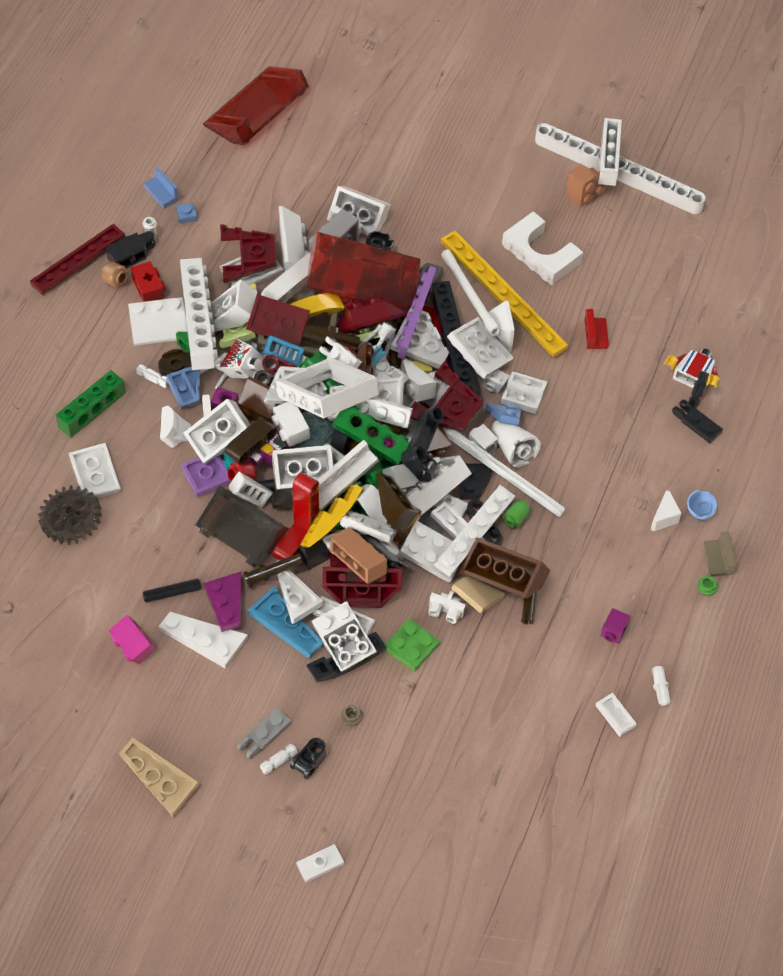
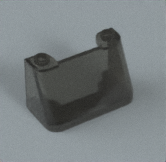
(241, 526)

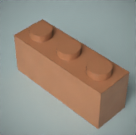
(358, 555)

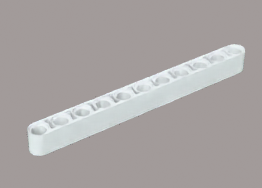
(628, 171)

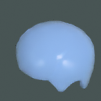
(702, 504)

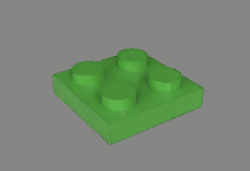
(411, 644)

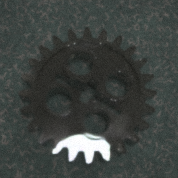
(70, 515)

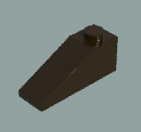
(394, 503)

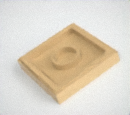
(478, 593)

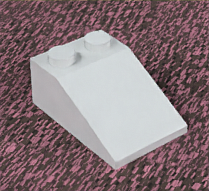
(233, 306)
(216, 430)

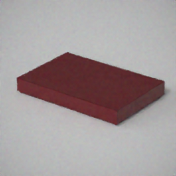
(278, 319)

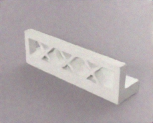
(345, 473)

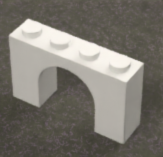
(549, 267)

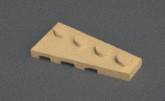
(161, 777)

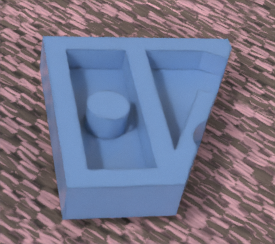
(185, 386)
(505, 414)

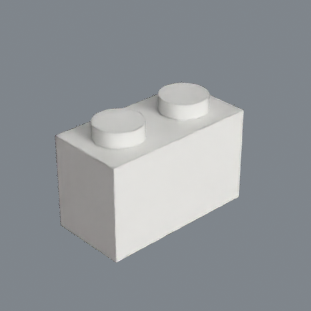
(291, 423)

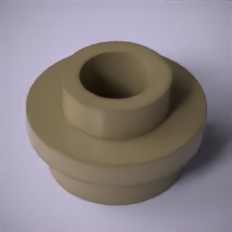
(351, 709)

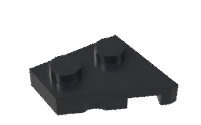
(474, 484)

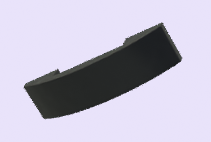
(326, 669)

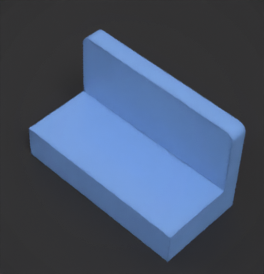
(162, 189)

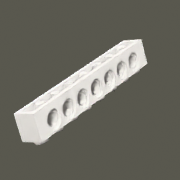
(197, 315)

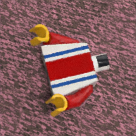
(691, 364)

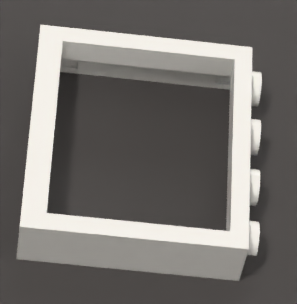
(360, 387)

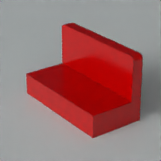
(595, 331)

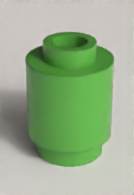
(516, 514)

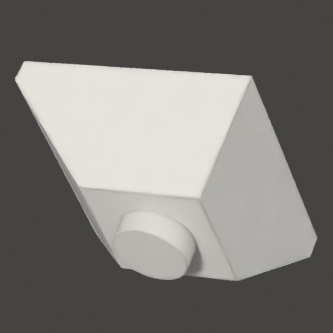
(503, 319)

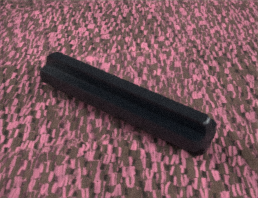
(171, 590)

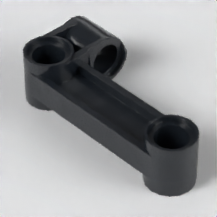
(416, 454)

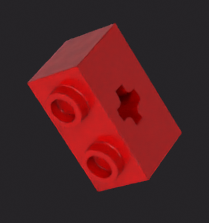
(147, 282)

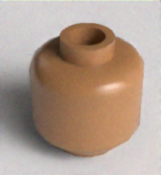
(114, 274)

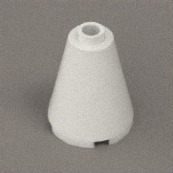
(516, 443)

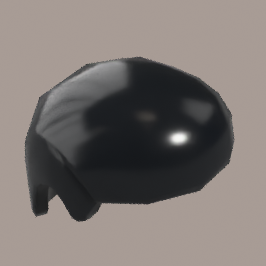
(379, 240)

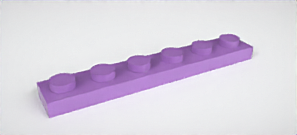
(413, 317)

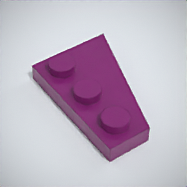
(226, 600)

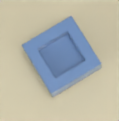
(186, 213)

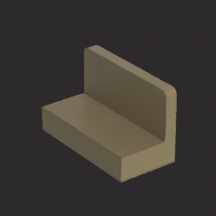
(720, 555)

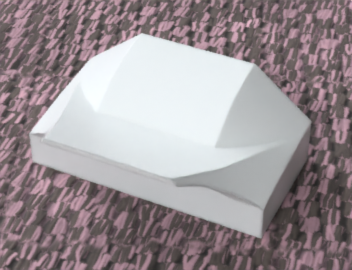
(172, 427)

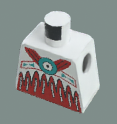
(241, 360)

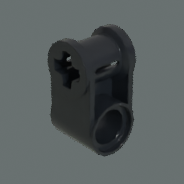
(308, 761)

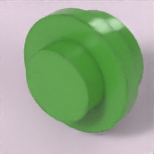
(707, 585)

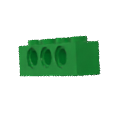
(90, 403)
(343, 424)

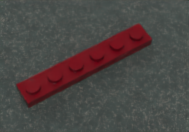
(76, 259)

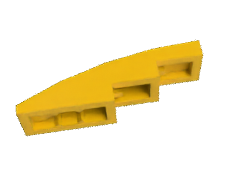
(327, 520)

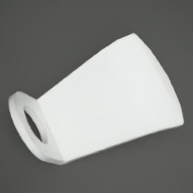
(371, 503)

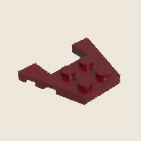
(256, 252)
(457, 403)

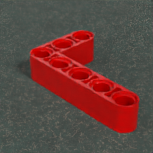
(304, 512)

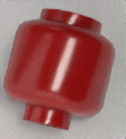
(246, 468)

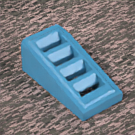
(266, 351)

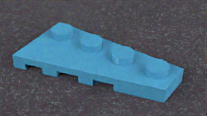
(273, 614)

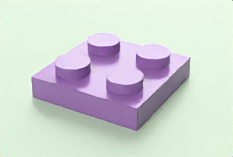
(205, 476)

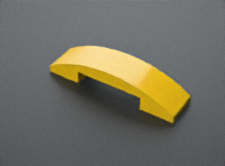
(320, 304)

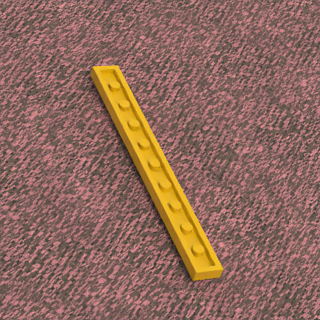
(503, 292)

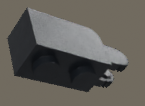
(131, 249)

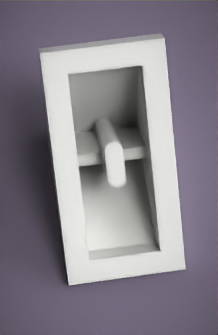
(667, 513)

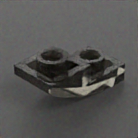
(282, 499)

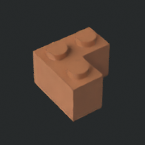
(583, 185)

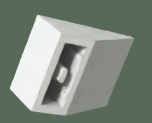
(343, 636)

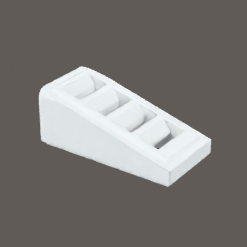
(241, 482)

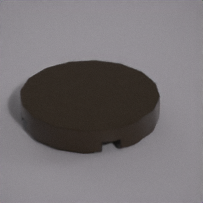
(174, 361)

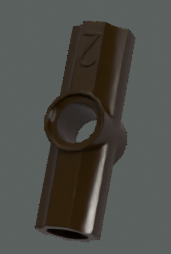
(318, 335)

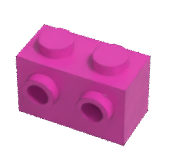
(131, 639)

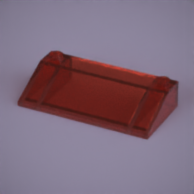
(257, 104)
(361, 271)

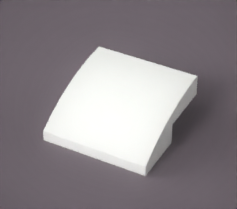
(524, 392)

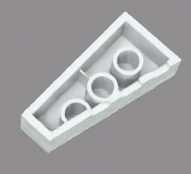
(447, 476)

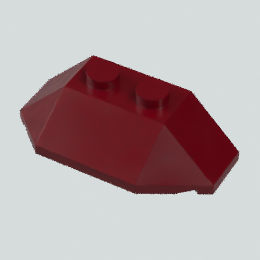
(369, 313)
(348, 586)

